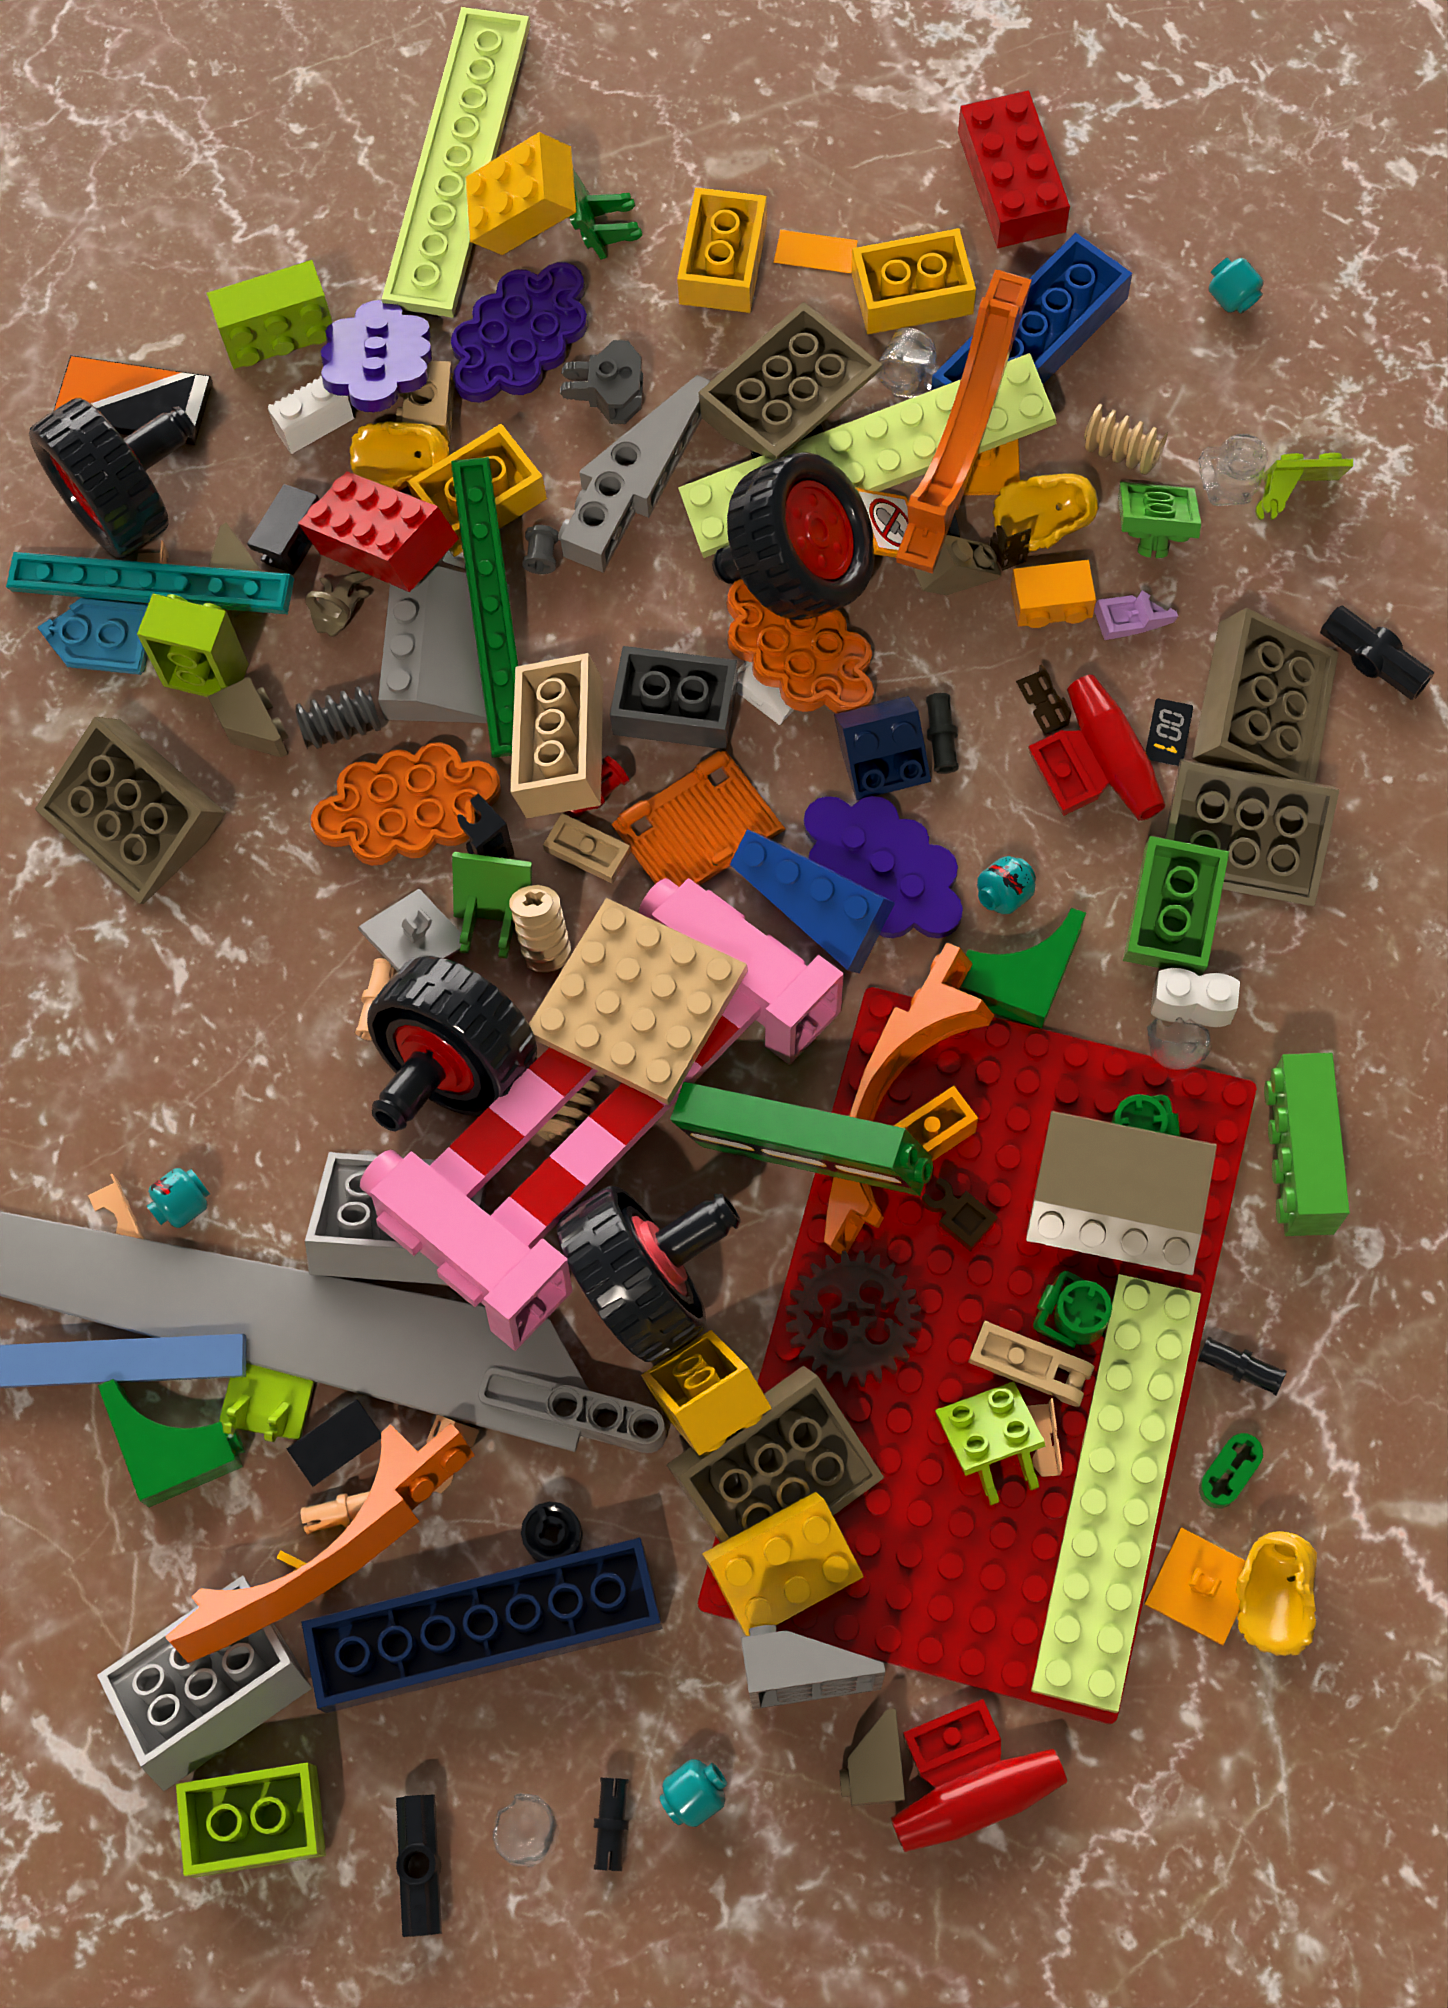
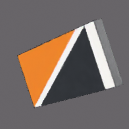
(134, 393)

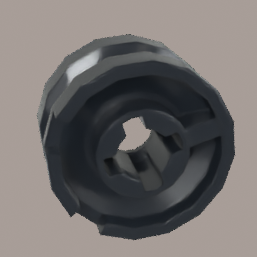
(546, 1516)

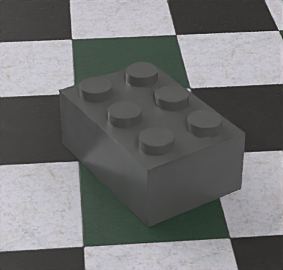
(674, 697)

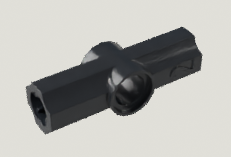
(1377, 652)
(418, 1896)

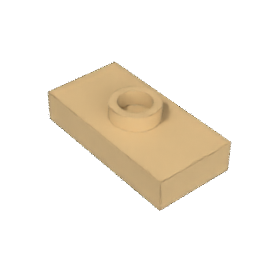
(587, 848)

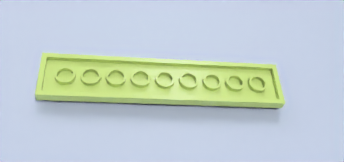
(459, 140)
(882, 445)
(1116, 1495)

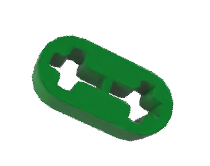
(1239, 1476)

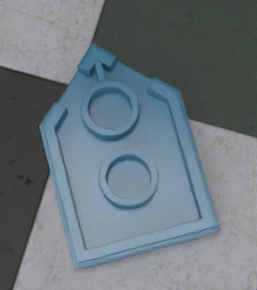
(99, 636)

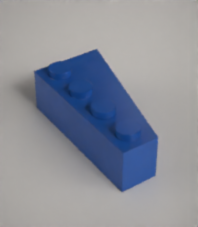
(821, 902)

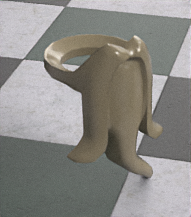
(335, 608)

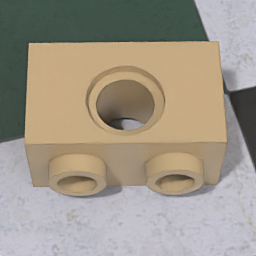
(439, 392)

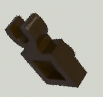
(963, 1217)

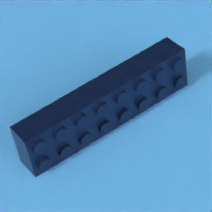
(481, 1625)

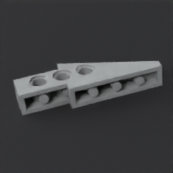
(655, 450)

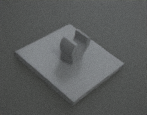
(412, 931)

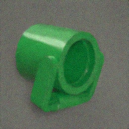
(1148, 1113)
(1080, 1311)

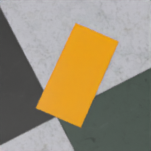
(815, 251)

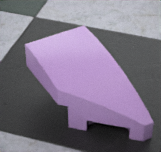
(1130, 615)

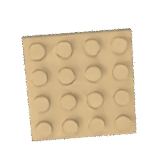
(637, 1001)

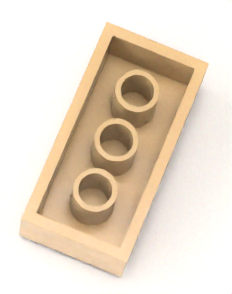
(557, 736)

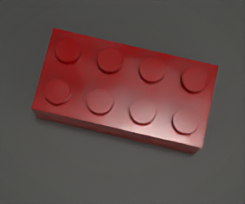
(1013, 169)
(378, 531)

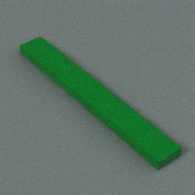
(487, 597)

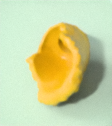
(387, 452)
(1034, 503)
(1274, 1610)

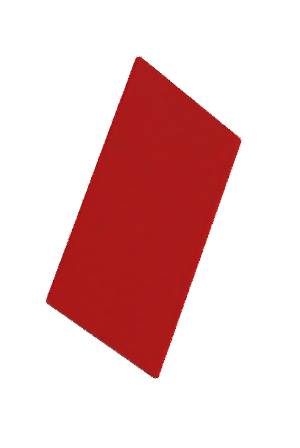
(945, 1573)

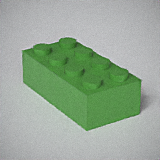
(1307, 1145)

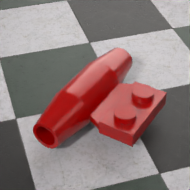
(1100, 754)
(970, 1782)

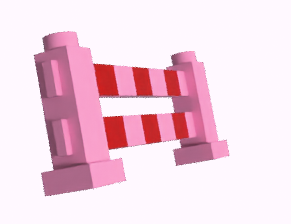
(504, 1254)

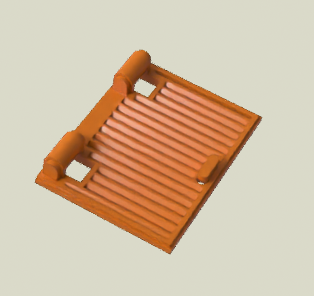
(697, 823)

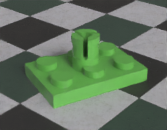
(1158, 515)

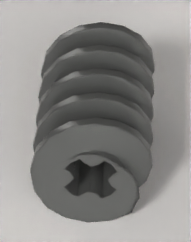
(337, 717)

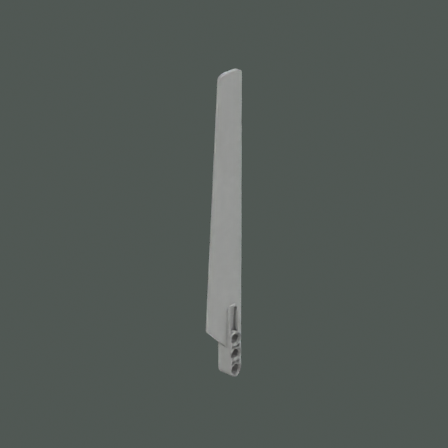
(319, 1328)

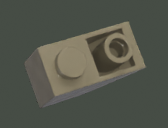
(960, 567)
(246, 719)

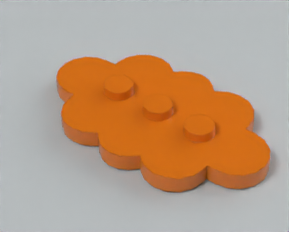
(806, 659)
(404, 803)

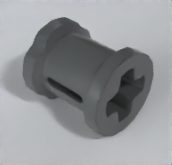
(540, 549)

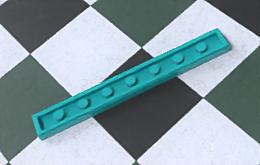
(138, 580)

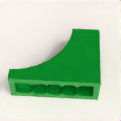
(1026, 981)
(167, 1458)

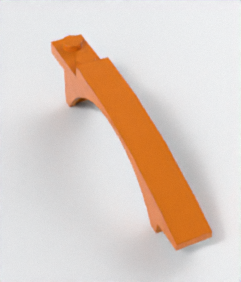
(945, 481)
(934, 1015)
(400, 1485)

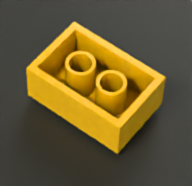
(520, 194)
(722, 250)
(913, 281)
(515, 480)
(706, 1392)
(783, 1564)

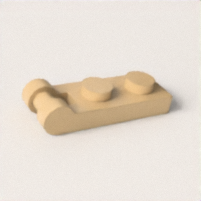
(1030, 1363)

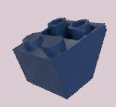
(883, 747)

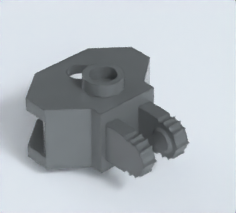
(612, 383)

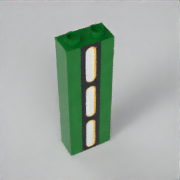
(803, 1138)

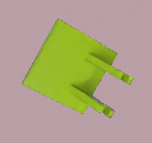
(1285, 474)
(267, 1403)
(990, 1430)

